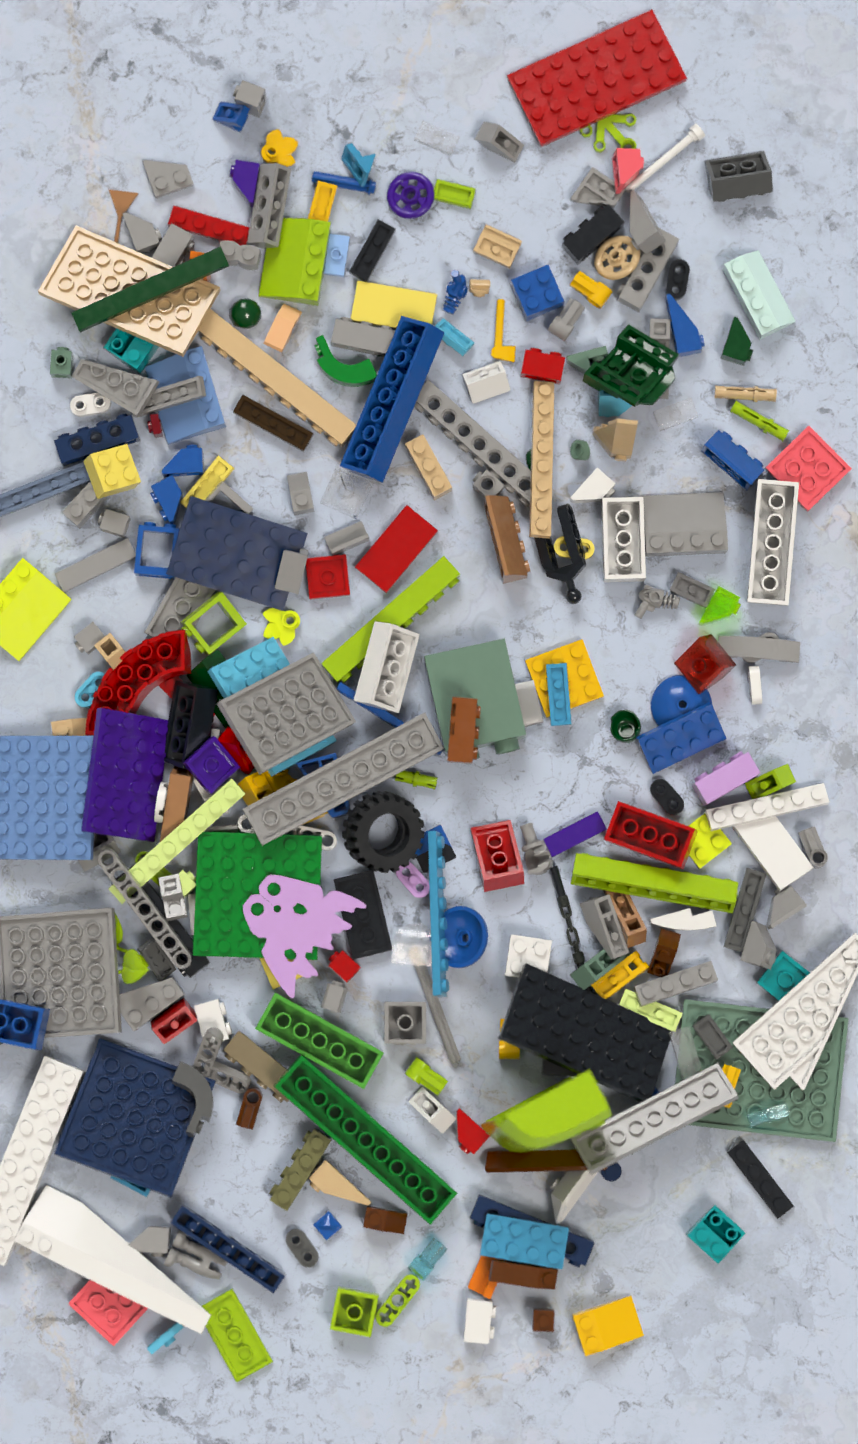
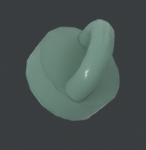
(580, 450)

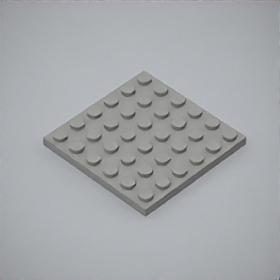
(64, 966)

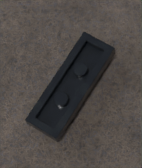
(372, 250)

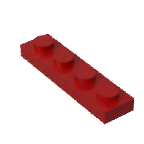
(208, 226)

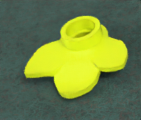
(278, 626)

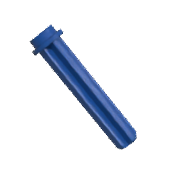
(344, 182)

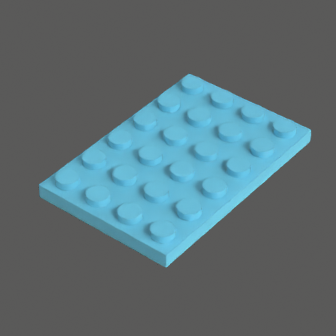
(248, 669)

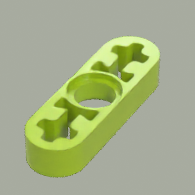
(392, 1316)

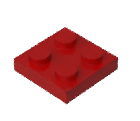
(327, 577)

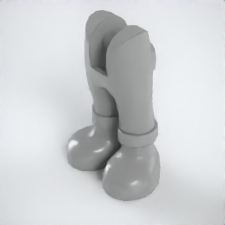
(198, 1266)

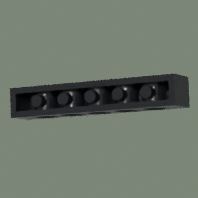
(197, 962)

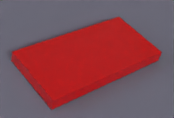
(396, 549)

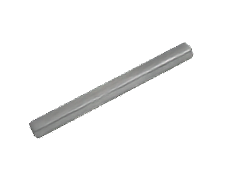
(438, 1014)

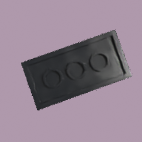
(369, 927)

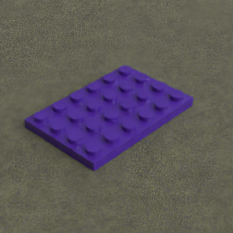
(124, 775)

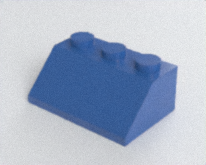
(733, 459)

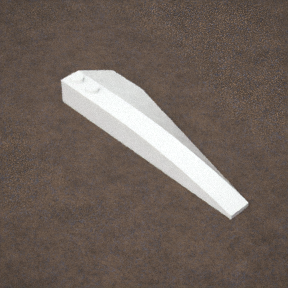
(85, 1244)

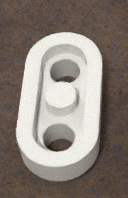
(90, 405)

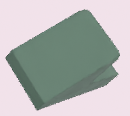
(581, 360)

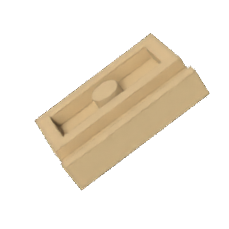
(497, 246)

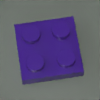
(211, 765)

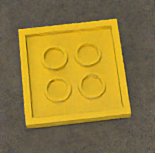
(581, 675)

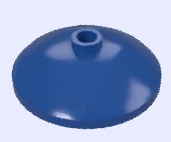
(669, 694)
(460, 923)

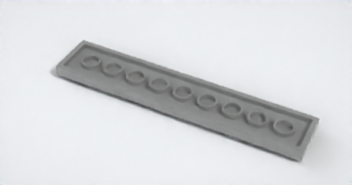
(343, 779)

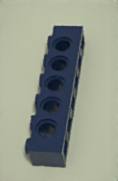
(484, 1205)
(228, 1248)

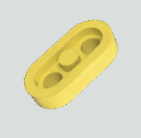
(564, 554)

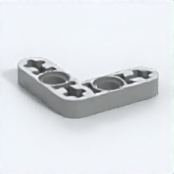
(212, 1066)

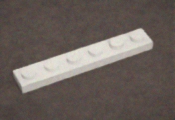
(767, 807)

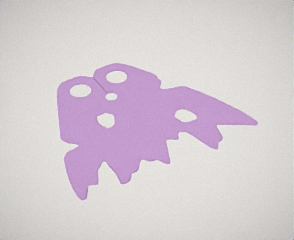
(294, 930)

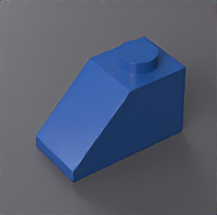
(186, 463)

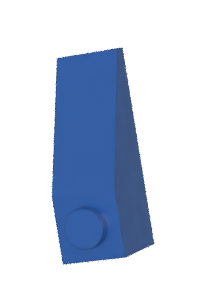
(684, 332)

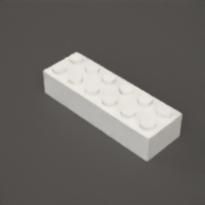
(773, 542)

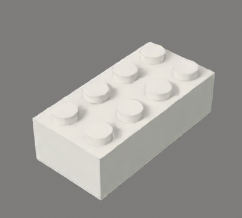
(623, 539)

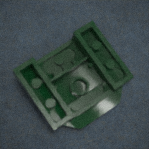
(635, 369)

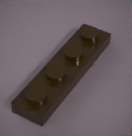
(273, 423)

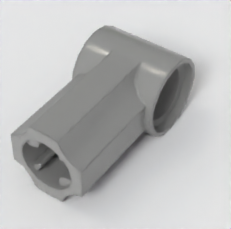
(563, 324)
(813, 845)

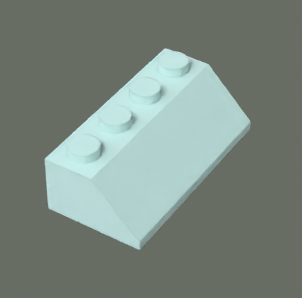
(758, 294)

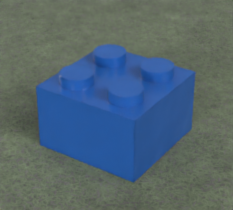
(537, 292)

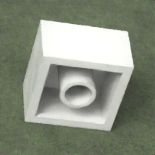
(527, 950)

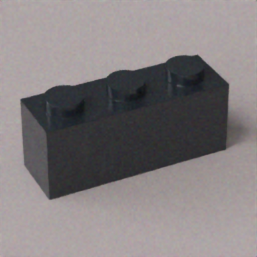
(592, 233)

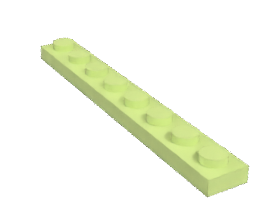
(182, 836)

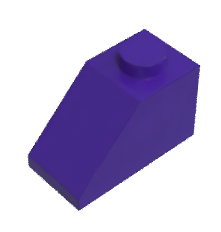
(245, 179)

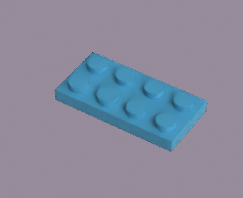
(524, 1241)

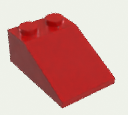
(497, 856)

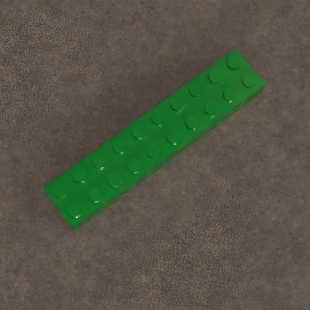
(365, 1139)

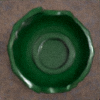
(245, 313)
(625, 726)

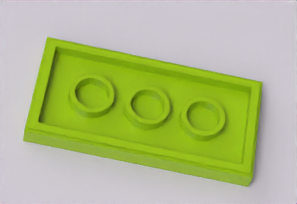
(235, 1336)

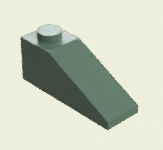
(595, 968)

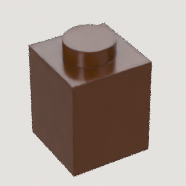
(543, 1320)

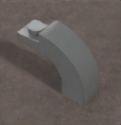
(196, 1084)

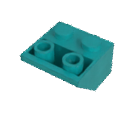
(130, 350)
(715, 1234)

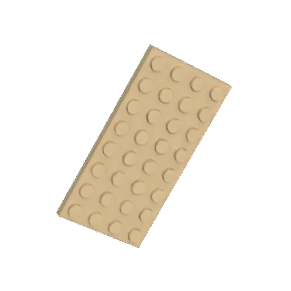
(98, 267)

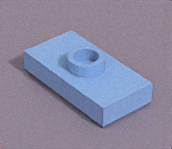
(336, 255)

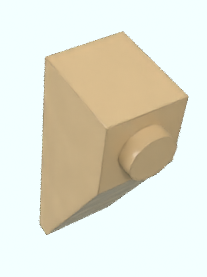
(332, 1182)

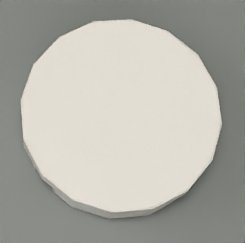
(160, 802)

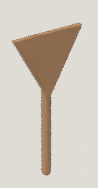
(121, 201)

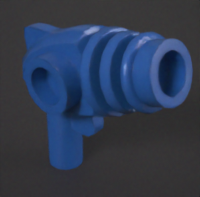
(456, 291)

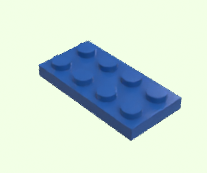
(681, 737)

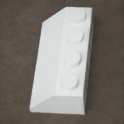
(386, 667)

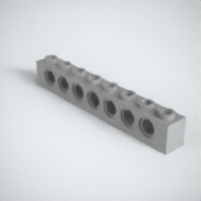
(462, 420)

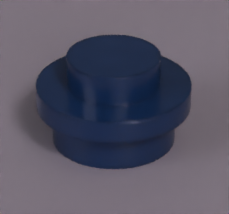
(612, 1173)

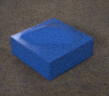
(327, 1225)

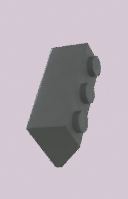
(739, 176)

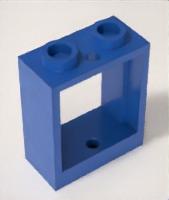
(148, 571)

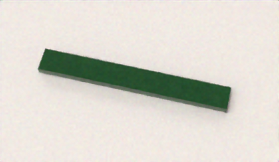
(150, 289)

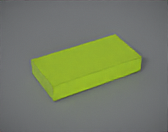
(454, 194)

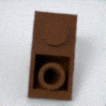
(664, 953)

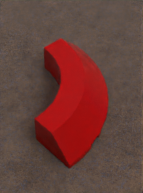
(140, 673)

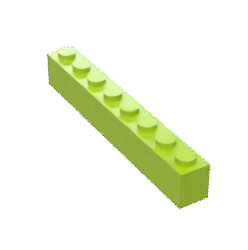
(398, 612)
(654, 882)

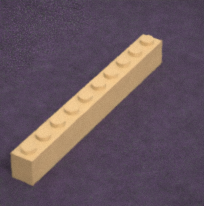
(276, 379)

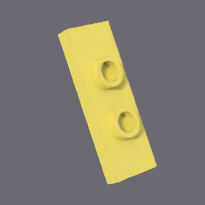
(216, 472)

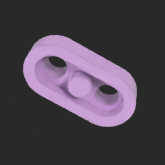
(412, 880)

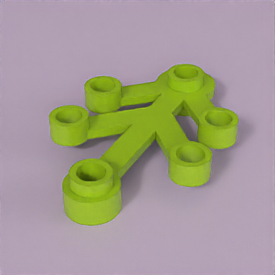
(607, 124)

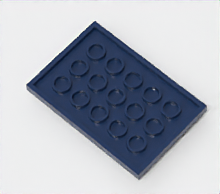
(233, 552)

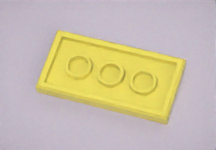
(387, 304)

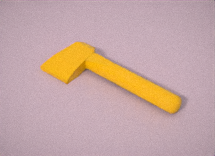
(500, 352)

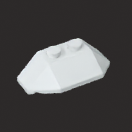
(568, 1191)

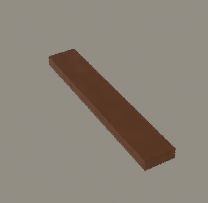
(534, 1161)

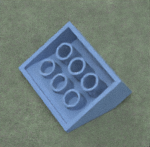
(194, 416)

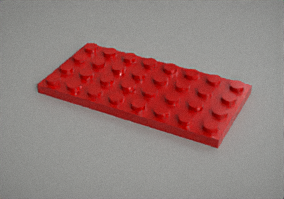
(596, 78)

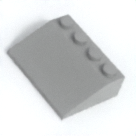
(685, 524)

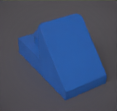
(231, 115)

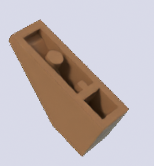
(629, 919)

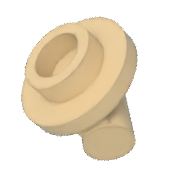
(479, 287)

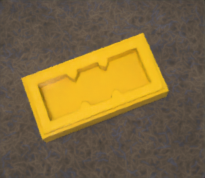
(322, 201)

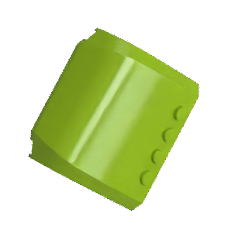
(550, 1115)

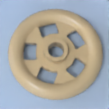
(621, 261)

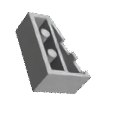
(149, 1001)

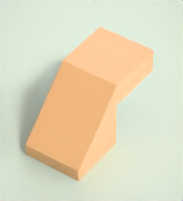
(282, 327)

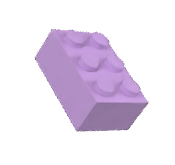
(725, 778)

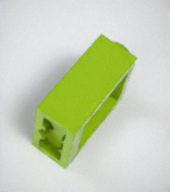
(230, 612)

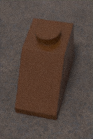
(385, 1220)

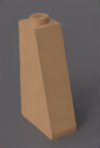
(177, 800)

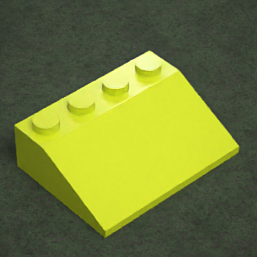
(27, 608)

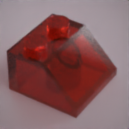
(704, 663)

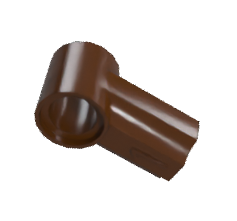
(249, 1110)

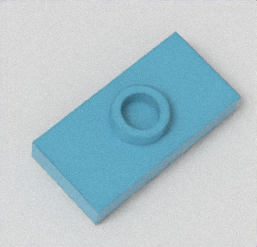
(454, 337)
(166, 1338)

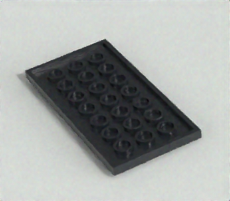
(585, 1033)

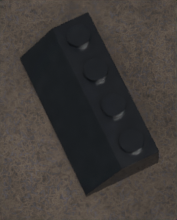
(189, 721)

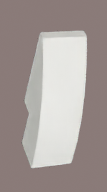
(685, 921)

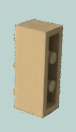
(428, 467)

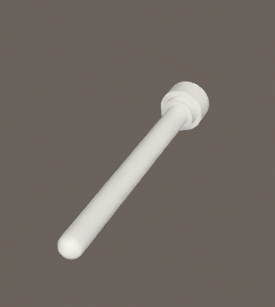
(695, 134)

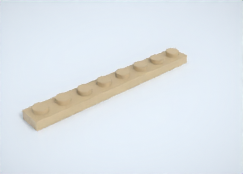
(541, 459)

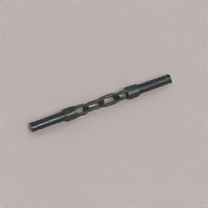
(563, 901)

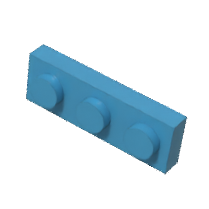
(558, 694)

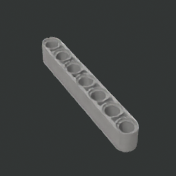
(142, 898)

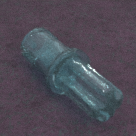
(768, 1115)

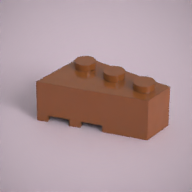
(463, 730)

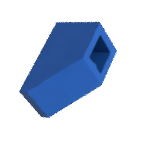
(169, 497)

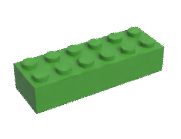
(319, 1040)

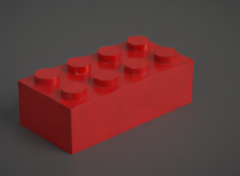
(650, 835)

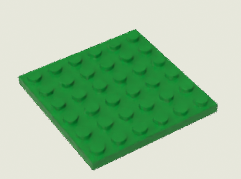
(230, 872)

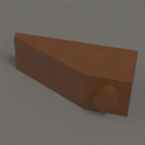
(523, 1274)

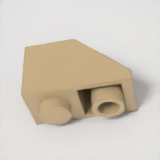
(110, 650)

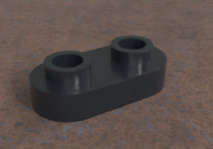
(678, 280)
(665, 798)

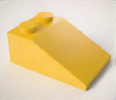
(607, 1325)

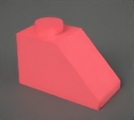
(626, 167)

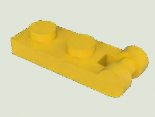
(619, 976)

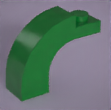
(346, 375)

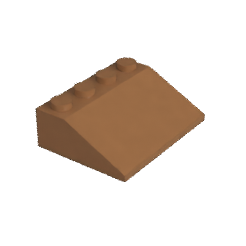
(505, 538)

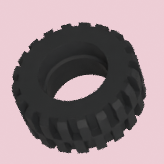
(405, 842)

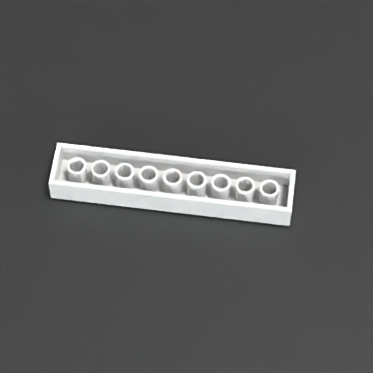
(33, 1145)

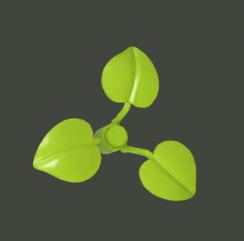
(133, 964)

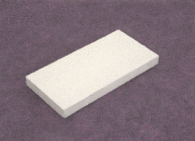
(774, 850)

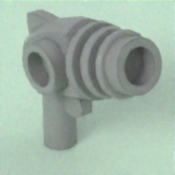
(654, 598)

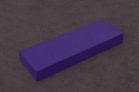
(575, 834)

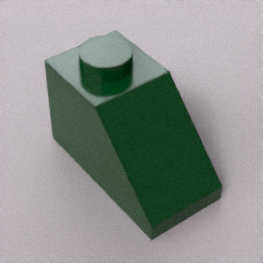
(737, 344)

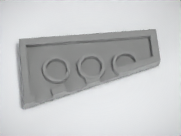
(121, 387)

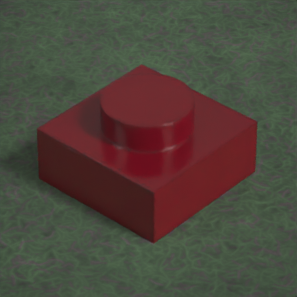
(155, 426)

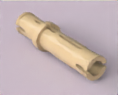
(755, 394)

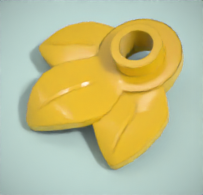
(281, 146)

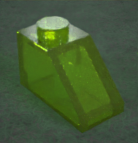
(720, 607)

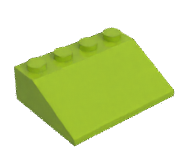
(297, 265)

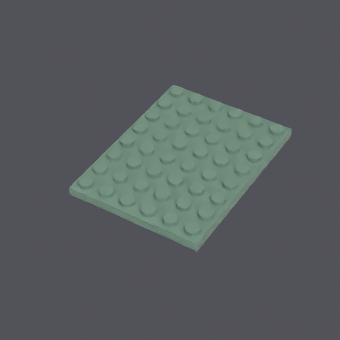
(811, 1110)

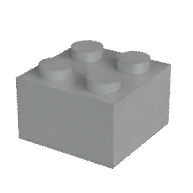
(405, 1022)

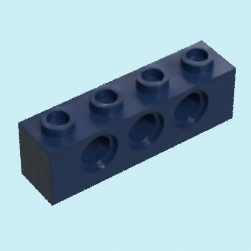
(65, 441)

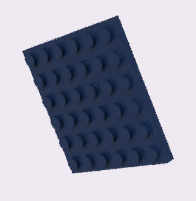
(130, 1119)

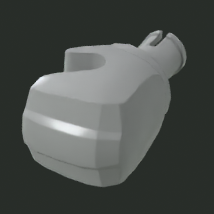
(536, 852)

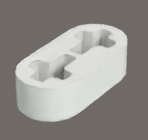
(754, 685)

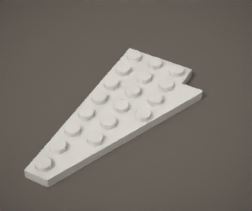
(797, 1027)

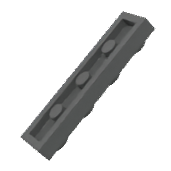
(744, 909)

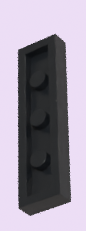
(760, 1179)

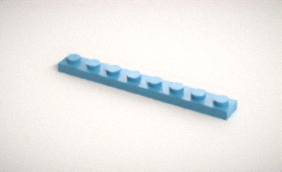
(437, 905)

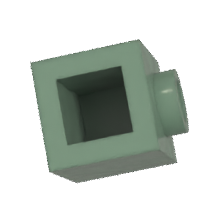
(61, 363)

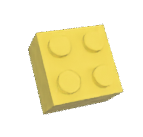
(112, 471)

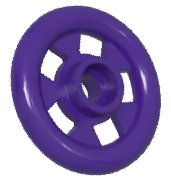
(403, 180)

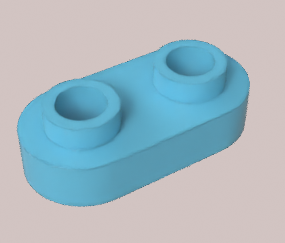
(88, 687)

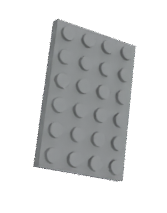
(286, 713)

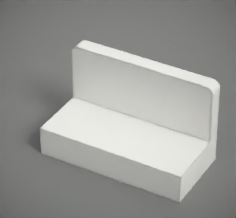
(486, 382)

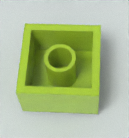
(354, 1311)

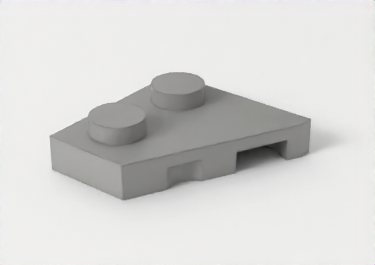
(167, 177)
(597, 190)

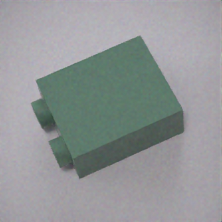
(484, 675)

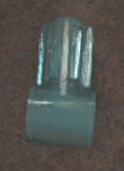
(424, 1262)

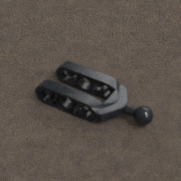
(575, 550)

